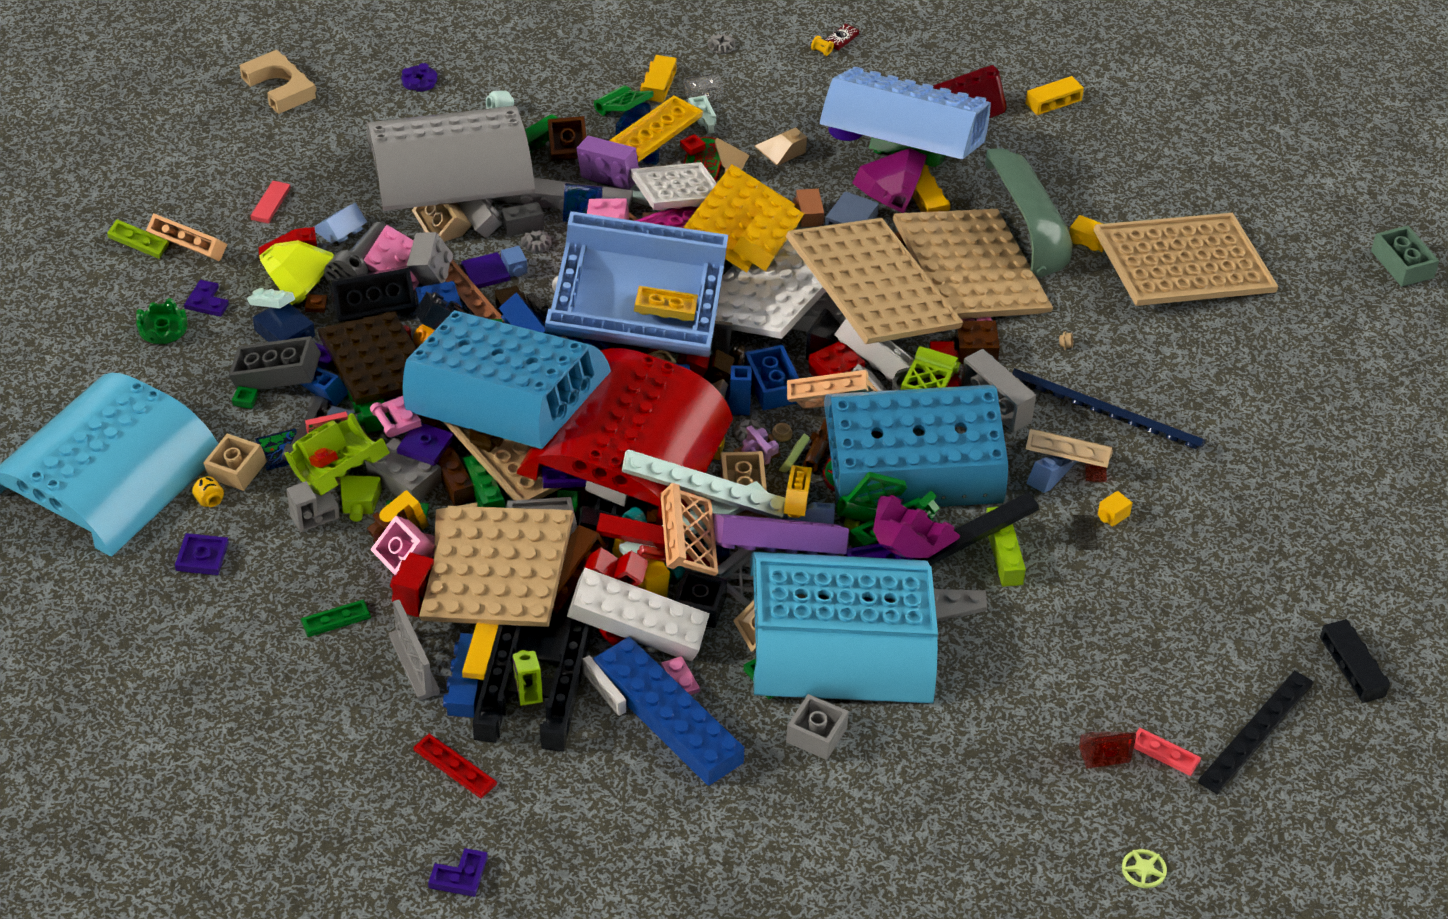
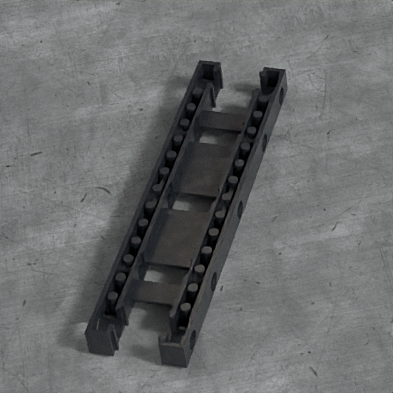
(560, 643)

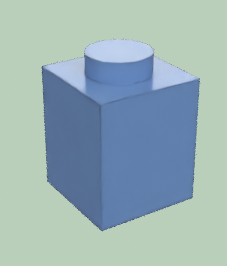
(514, 261)

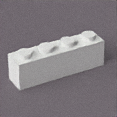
(881, 355)

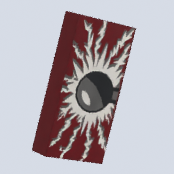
(843, 36)

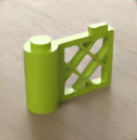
(934, 364)

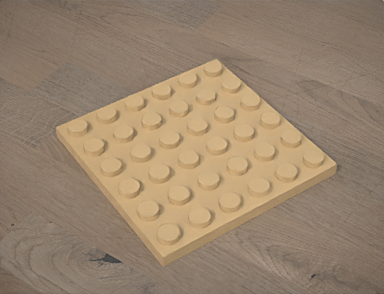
(497, 566)

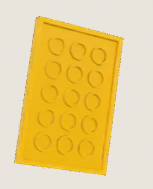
(731, 209)

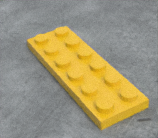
(659, 126)

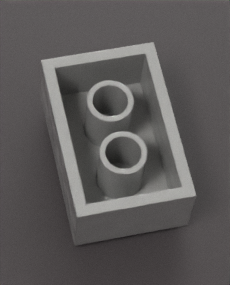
(404, 473)

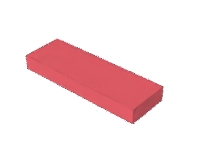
(270, 202)
(1166, 752)

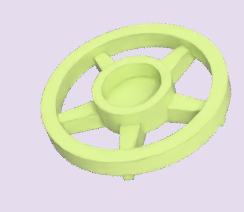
(1144, 868)

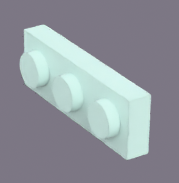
(270, 298)

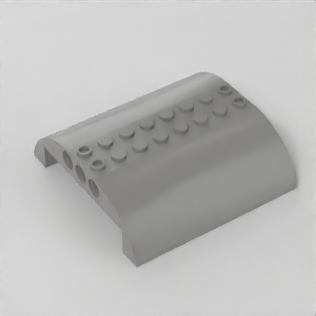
(451, 157)

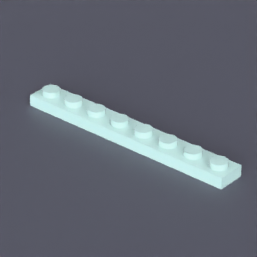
(703, 484)

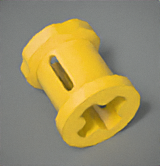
(816, 45)

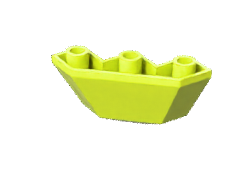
(295, 266)

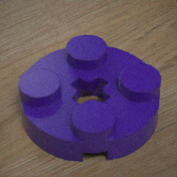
(411, 81)

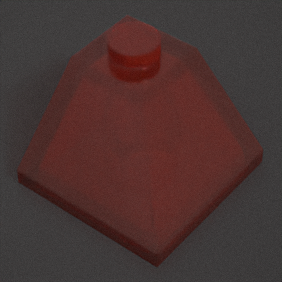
(1106, 748)

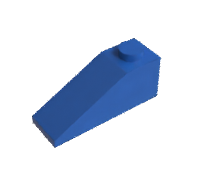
(328, 386)

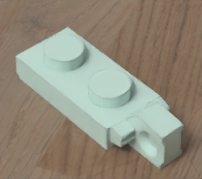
(708, 119)

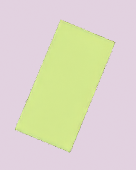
(794, 454)

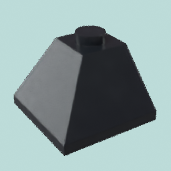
(822, 333)

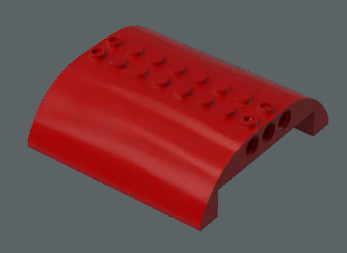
(639, 408)

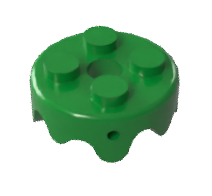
(158, 314)

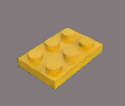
(666, 303)

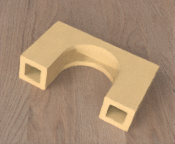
(275, 65)

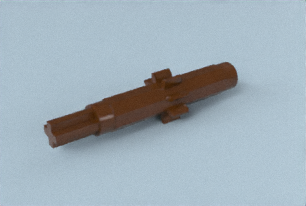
(819, 447)

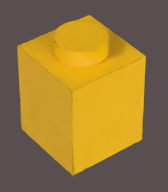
(1114, 508)

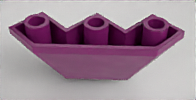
(891, 178)
(910, 531)

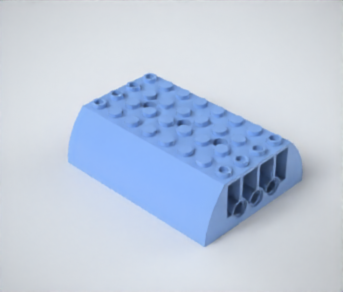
(906, 112)

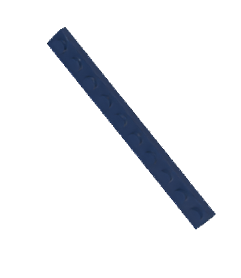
(1115, 412)

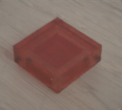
(1095, 473)

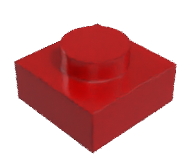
(692, 144)
(323, 457)

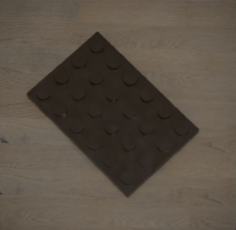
(369, 355)

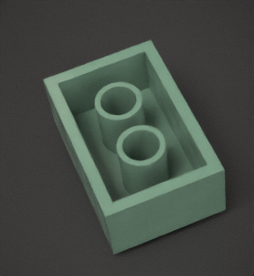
(1405, 256)

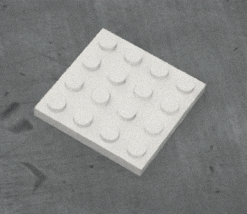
(674, 185)

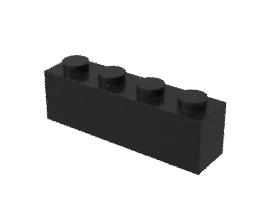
(1355, 661)

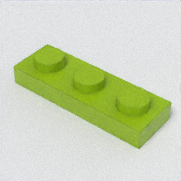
(138, 239)

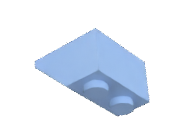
(341, 223)

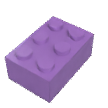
(607, 162)

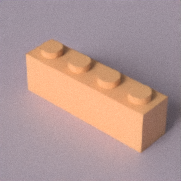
(186, 237)

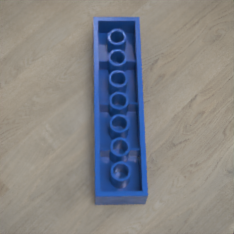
(671, 712)

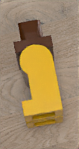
(403, 506)

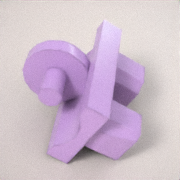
(757, 440)

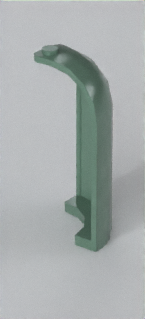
(1048, 231)

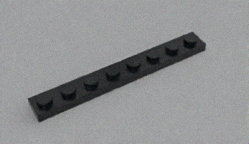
(1255, 732)

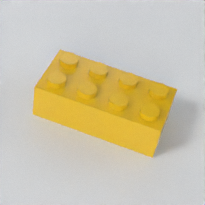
(768, 232)

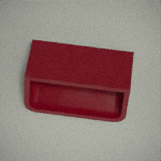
(982, 83)

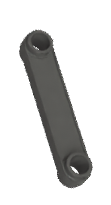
(316, 407)

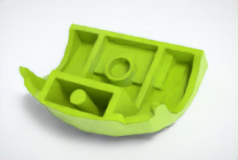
(351, 448)

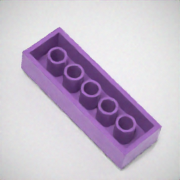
(781, 534)

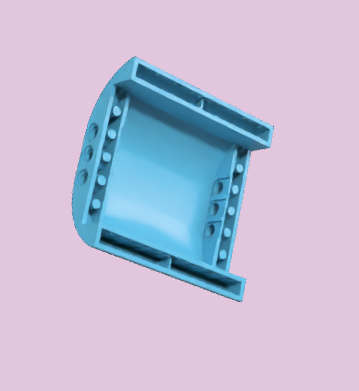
(111, 458)

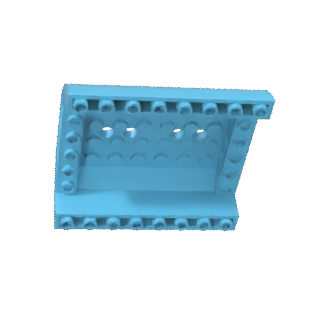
(843, 642)

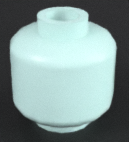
(499, 99)

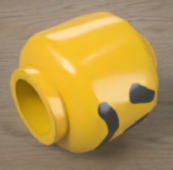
(208, 492)

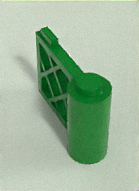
(621, 100)
(865, 507)

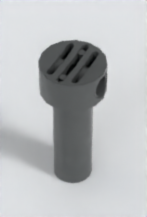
(352, 262)

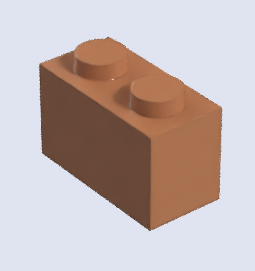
(810, 204)

